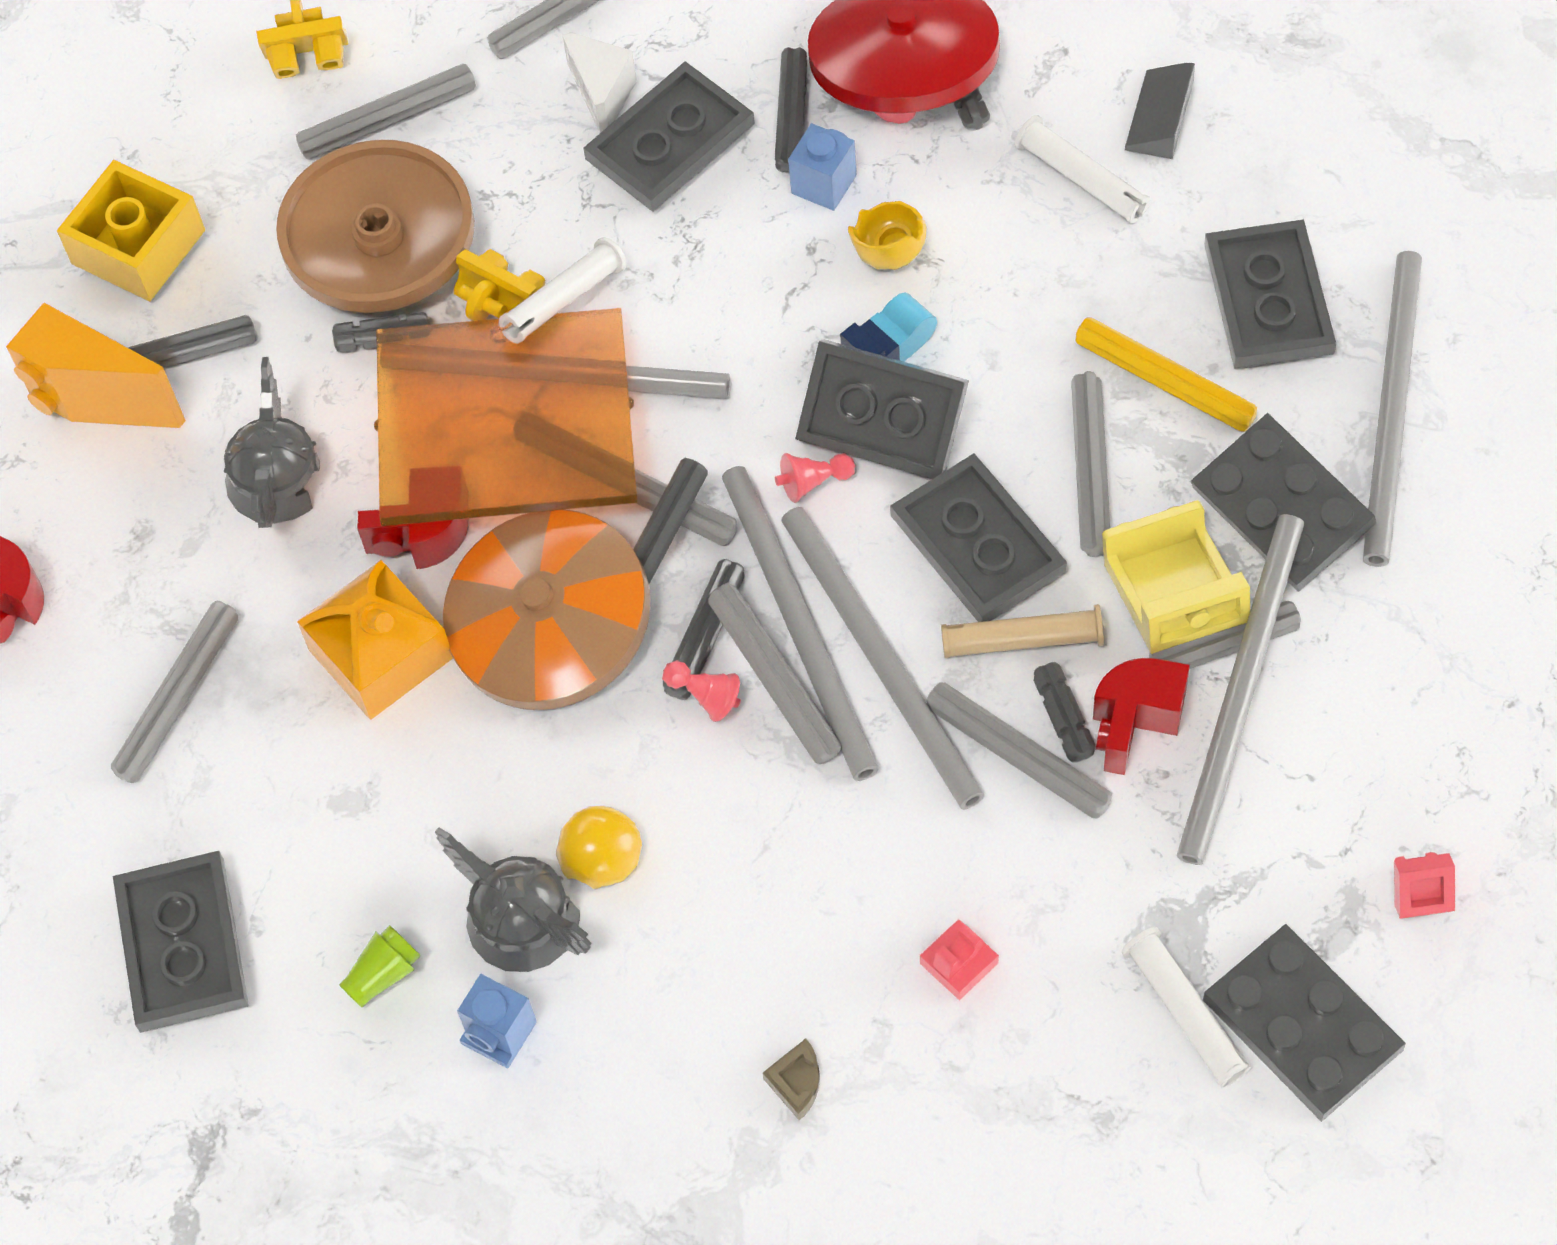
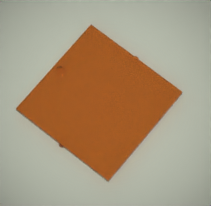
(500, 423)

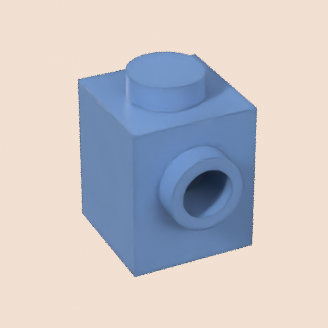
(822, 166)

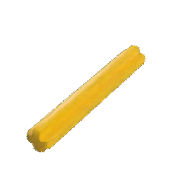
(1166, 374)

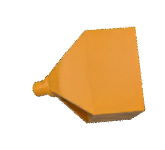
(375, 639)

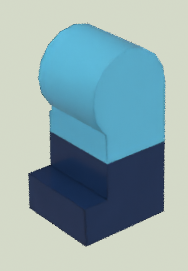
(894, 331)

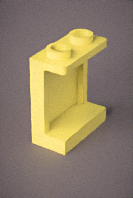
(1174, 577)

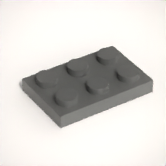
(669, 136)
(1269, 294)
(881, 409)
(1273, 476)
(978, 539)
(179, 941)
(1303, 1022)

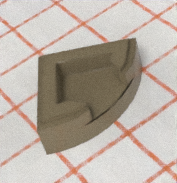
(795, 1078)

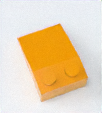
(90, 375)

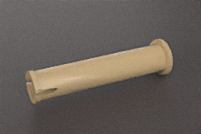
(1023, 633)

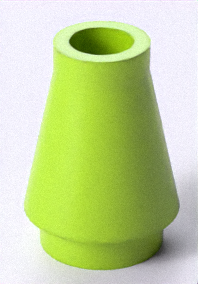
(379, 966)

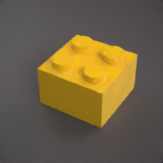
(131, 230)

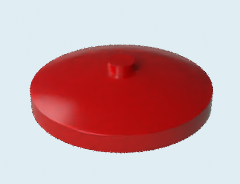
(903, 52)

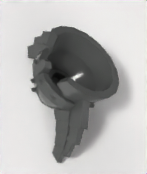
(270, 462)
(516, 910)

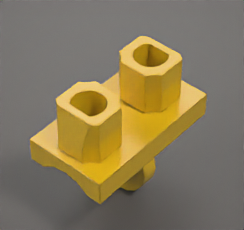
(300, 33)
(490, 286)

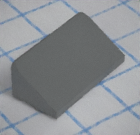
(1161, 110)

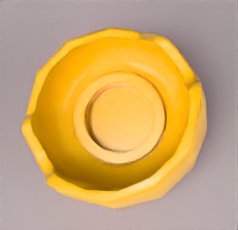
(888, 235)
(598, 846)

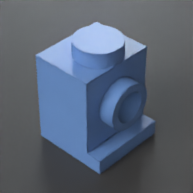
(495, 1020)

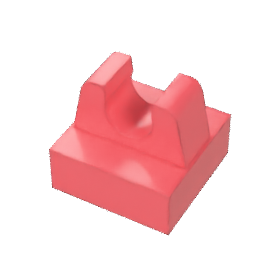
(1424, 885)
(959, 959)

